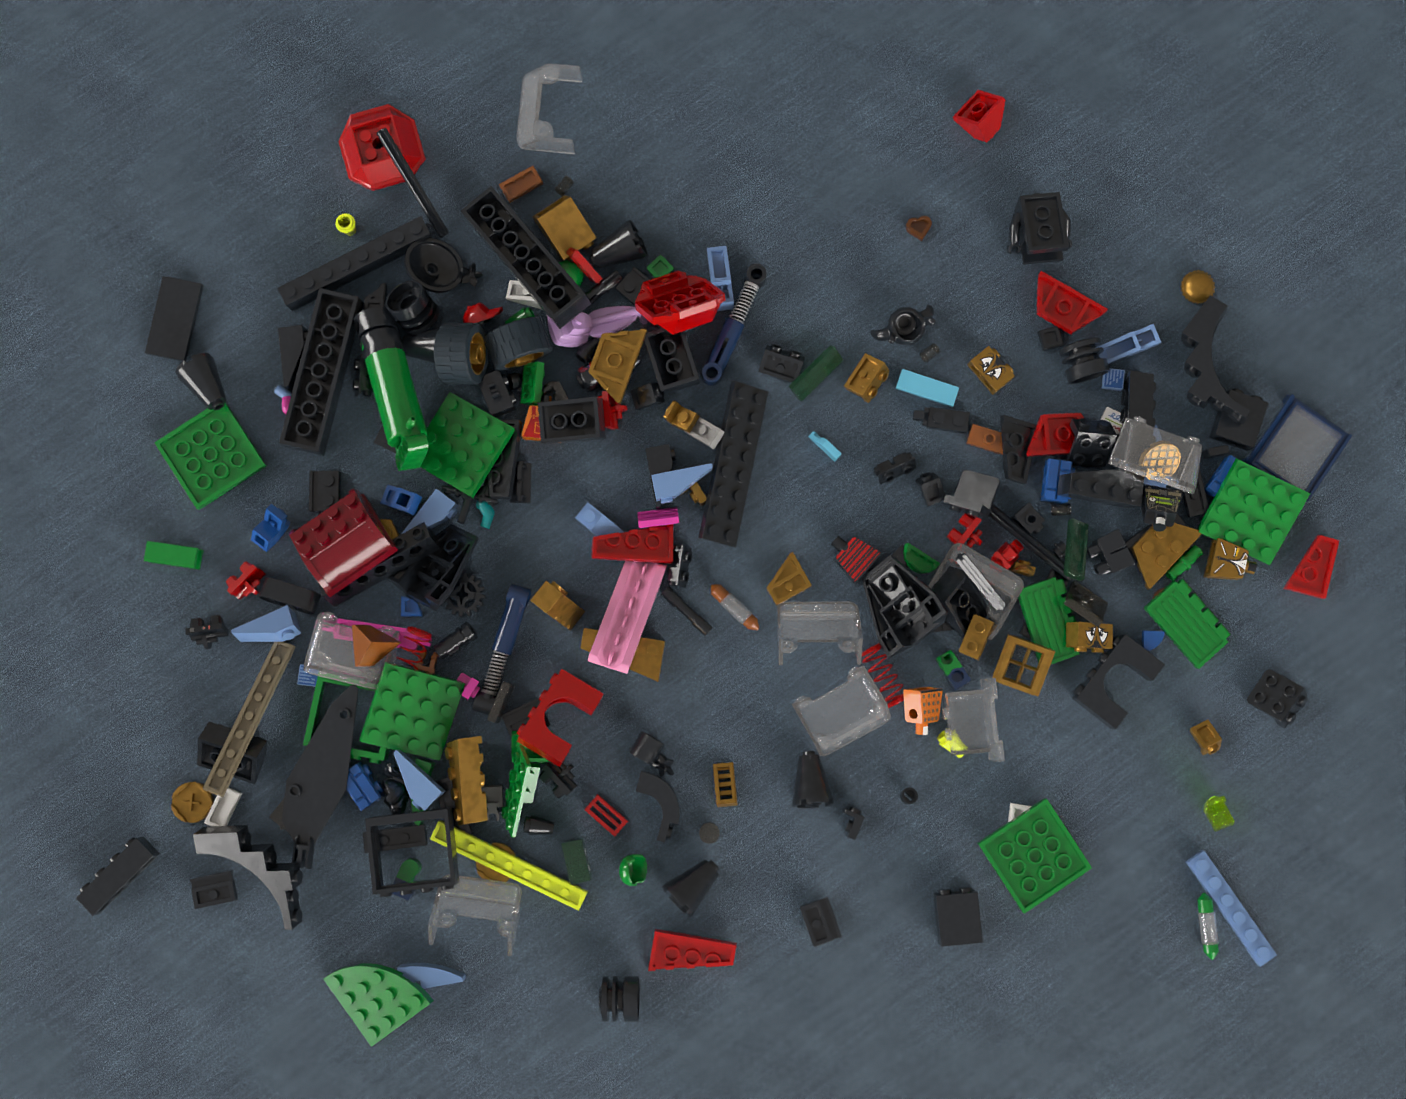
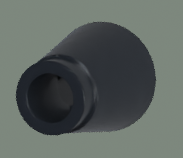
(587, 351)
(537, 826)

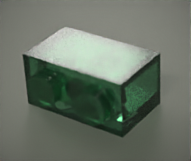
(576, 861)

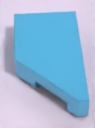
(826, 446)

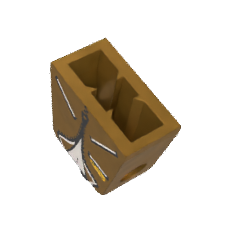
(1228, 561)

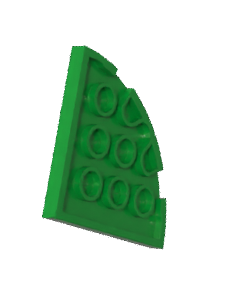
(377, 998)

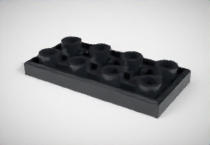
(174, 318)

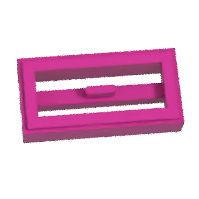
(658, 517)

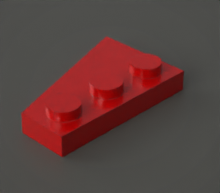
(1315, 568)

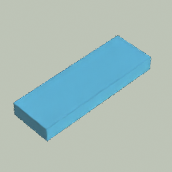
(927, 388)

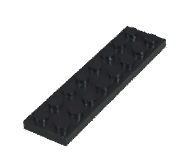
(733, 464)

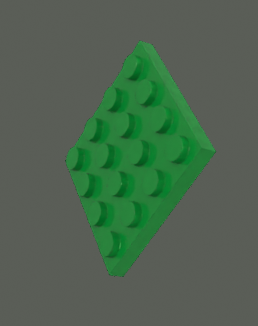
(464, 444)
(210, 455)
(1253, 511)
(412, 711)
(1034, 855)

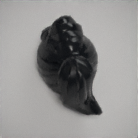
(395, 790)

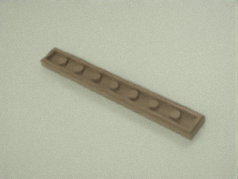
(248, 718)

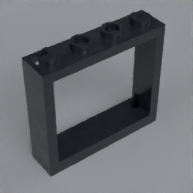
(407, 887)

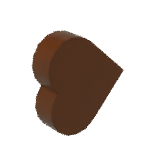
(919, 227)

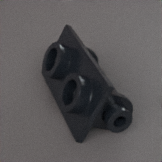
(361, 382)
(903, 465)
(522, 483)
(682, 557)

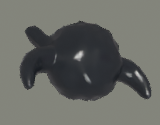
(905, 326)

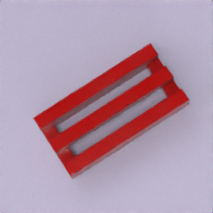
(583, 265)
(619, 826)

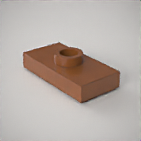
(521, 184)
(985, 439)

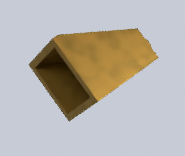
(564, 226)

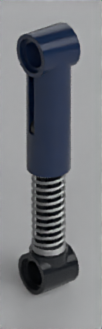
(733, 326)
(516, 603)

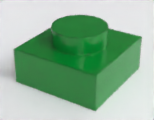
(660, 267)

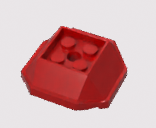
(374, 166)
(679, 301)

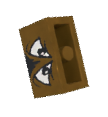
(991, 369)
(1087, 635)

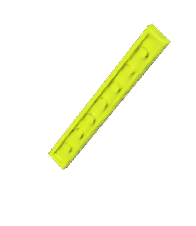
(512, 866)

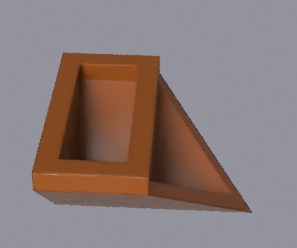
(371, 645)

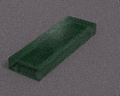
(816, 373)
(1076, 549)

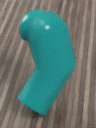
(487, 512)

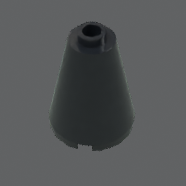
(619, 247)
(420, 345)
(203, 380)
(811, 783)
(692, 886)

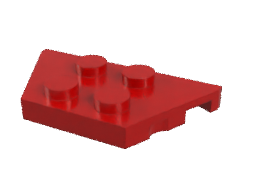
(1064, 305)
(1053, 435)

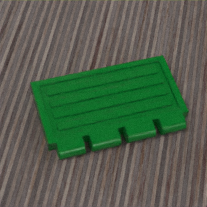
(1047, 616)
(1186, 624)

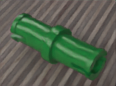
(1184, 563)

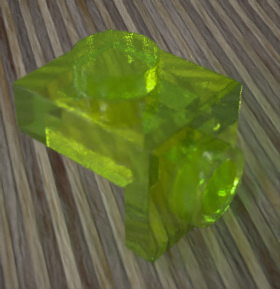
(1218, 813)

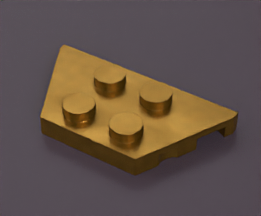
(616, 360)
(1160, 550)

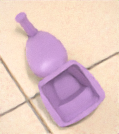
(594, 324)

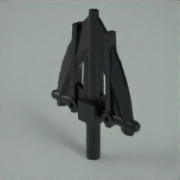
(481, 495)

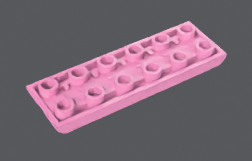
(627, 615)

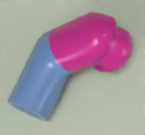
(285, 395)

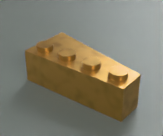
(553, 601)
(647, 657)
(467, 780)

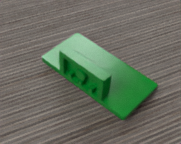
(521, 790)

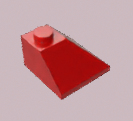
(981, 115)

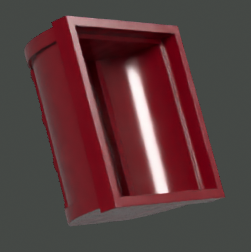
(343, 542)

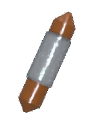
(734, 607)

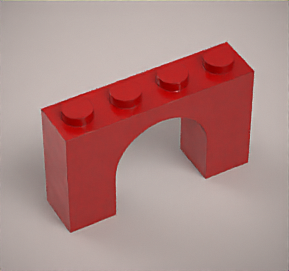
(563, 689)

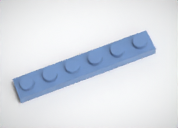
(1231, 908)

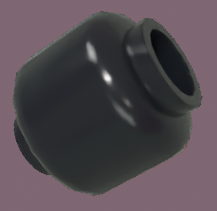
(585, 379)

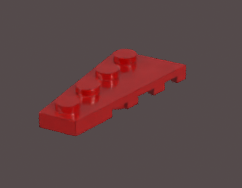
(641, 545)
(684, 950)

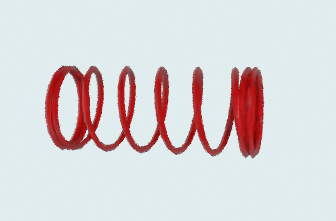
(420, 633)
(899, 698)

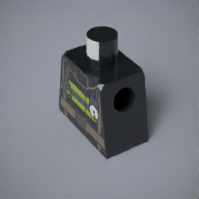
(1160, 506)

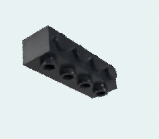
(117, 875)

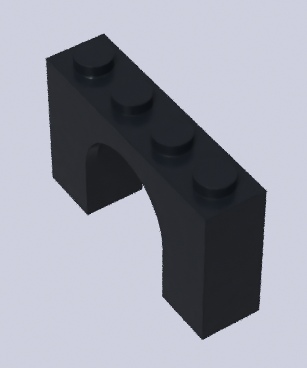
(1092, 694)

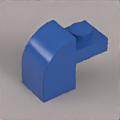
(401, 500)
(271, 529)

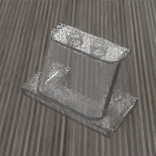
(973, 721)

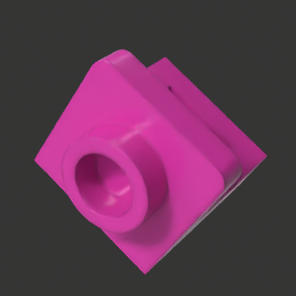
(470, 687)

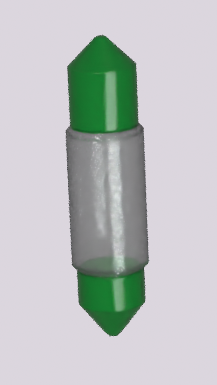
(1208, 926)

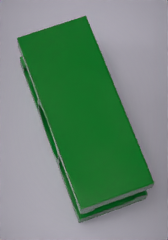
(173, 555)

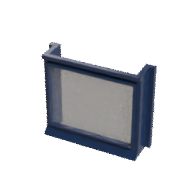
(1298, 446)

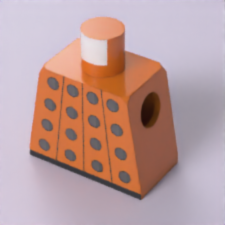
(922, 707)

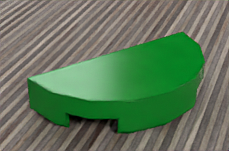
(918, 560)

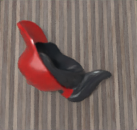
(480, 313)

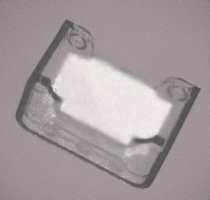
(1158, 455)
(333, 657)
(843, 712)

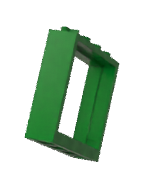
(374, 757)

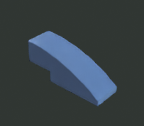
(720, 274)
(1130, 344)
(431, 974)

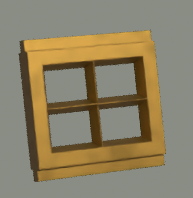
(1040, 672)

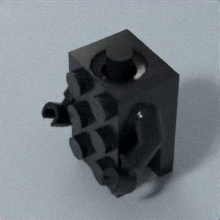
(1040, 228)

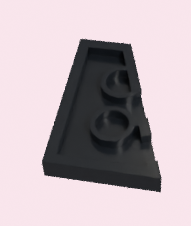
(1015, 443)

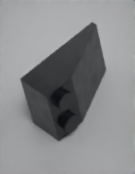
(572, 420)
(960, 599)

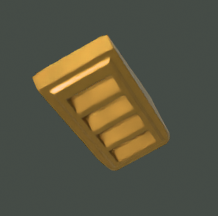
(725, 802)

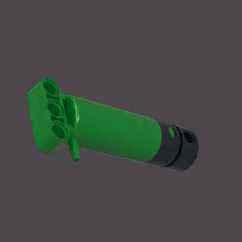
(392, 386)

